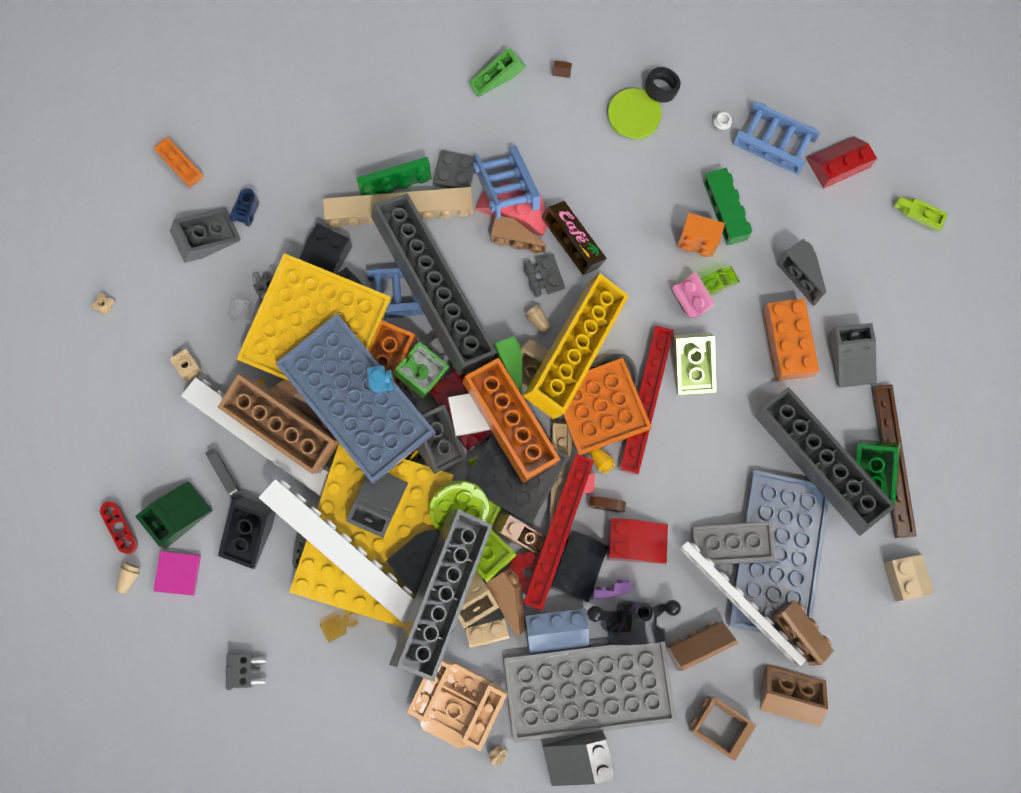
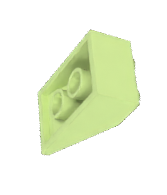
(695, 363)

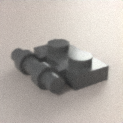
(549, 272)

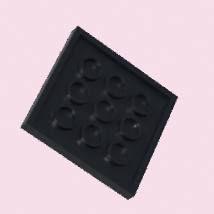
(504, 487)

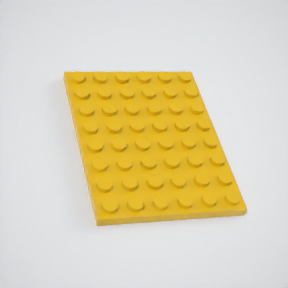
(321, 578)

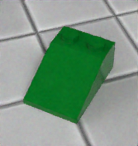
(880, 463)

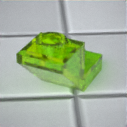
(719, 280)

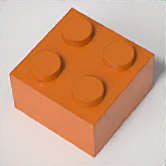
(700, 235)

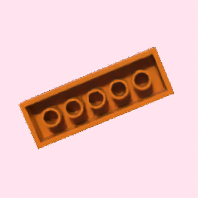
(510, 420)

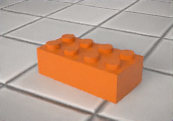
(790, 339)
(392, 346)

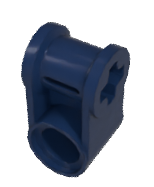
(245, 211)

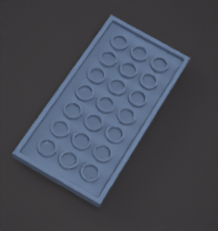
(334, 381)
(799, 531)

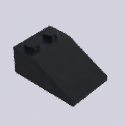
(326, 249)
(246, 531)

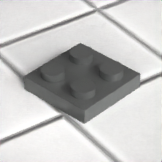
(454, 170)

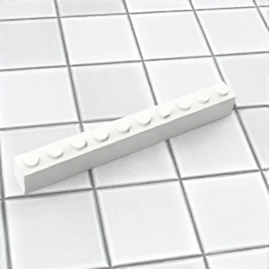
(207, 400)
(338, 549)

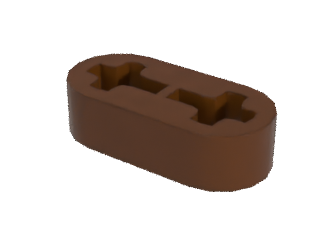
(607, 504)

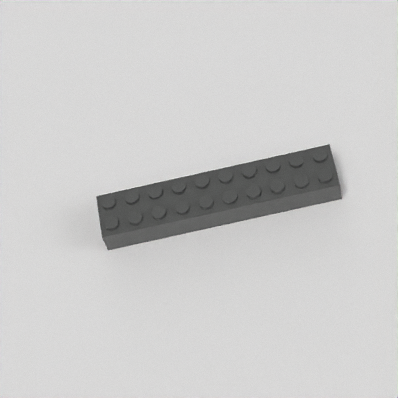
(433, 284)

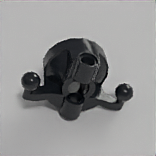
(634, 625)

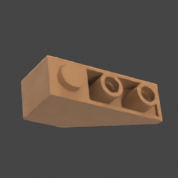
(512, 233)
(519, 533)

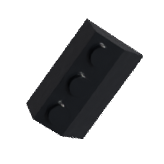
(580, 566)

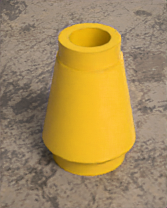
(602, 460)

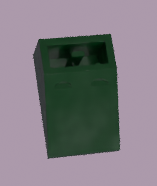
(173, 514)

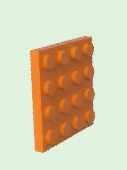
(605, 409)

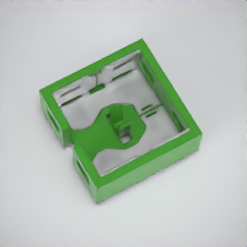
(426, 365)

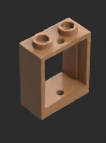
(739, 740)

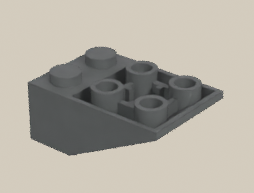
(854, 354)
(377, 504)

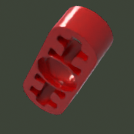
(110, 526)

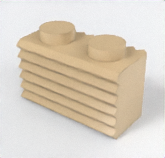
(487, 633)

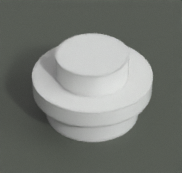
(722, 121)

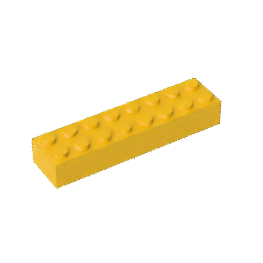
(576, 346)

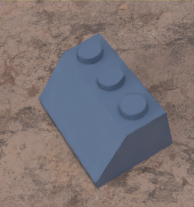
(557, 631)

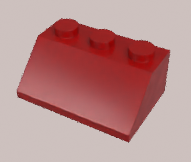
(841, 161)

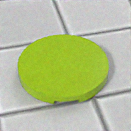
(634, 114)
(457, 495)

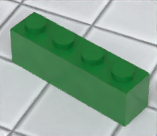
(727, 206)

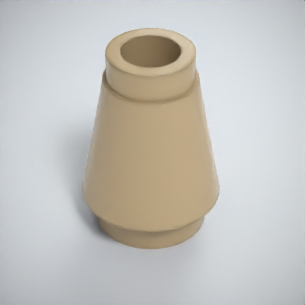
(538, 319)
(127, 576)

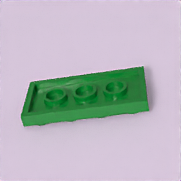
(395, 177)

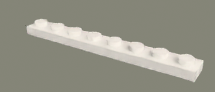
(749, 609)

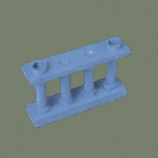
(776, 154)
(519, 171)
(397, 308)

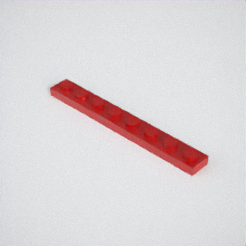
(648, 395)
(558, 532)

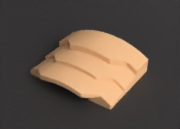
(458, 705)

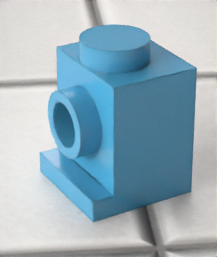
(380, 379)

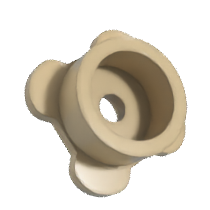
(107, 307)
(498, 756)

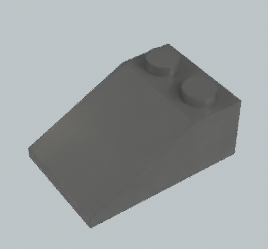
(203, 234)
(803, 270)
(443, 447)
(579, 760)

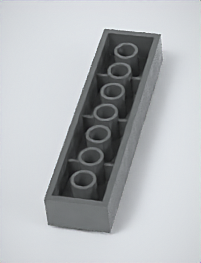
(824, 461)
(441, 595)

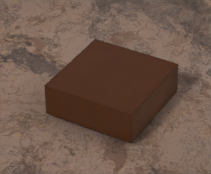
(562, 69)

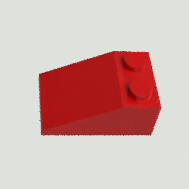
(637, 541)

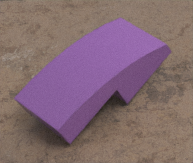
(618, 589)

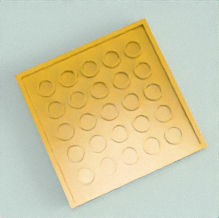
(299, 304)

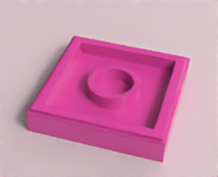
(177, 573)

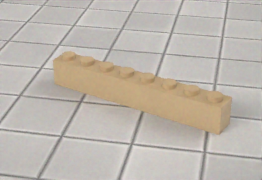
(429, 204)

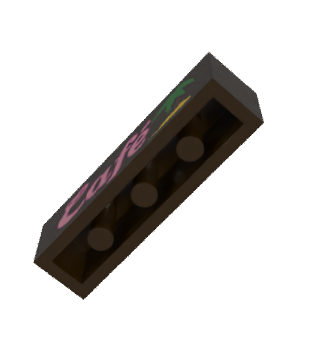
(573, 237)

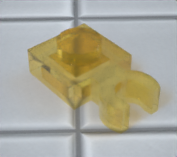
(335, 627)

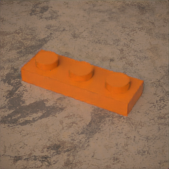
(178, 162)

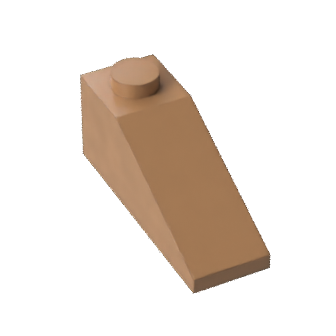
(508, 596)

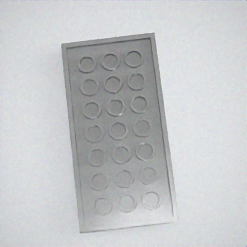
(588, 690)

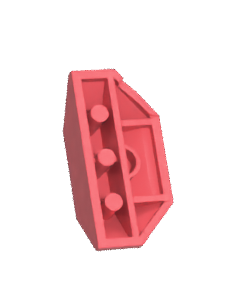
(521, 212)

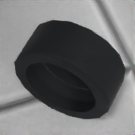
(659, 94)

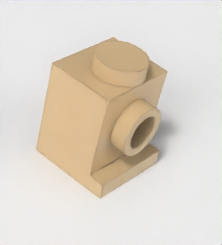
(181, 360)

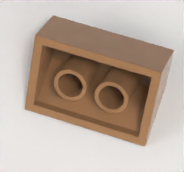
(803, 633)
(700, 645)
(794, 695)

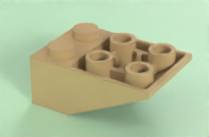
(477, 603)

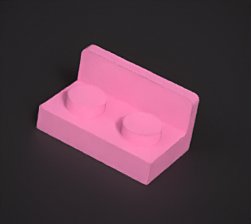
(693, 296)

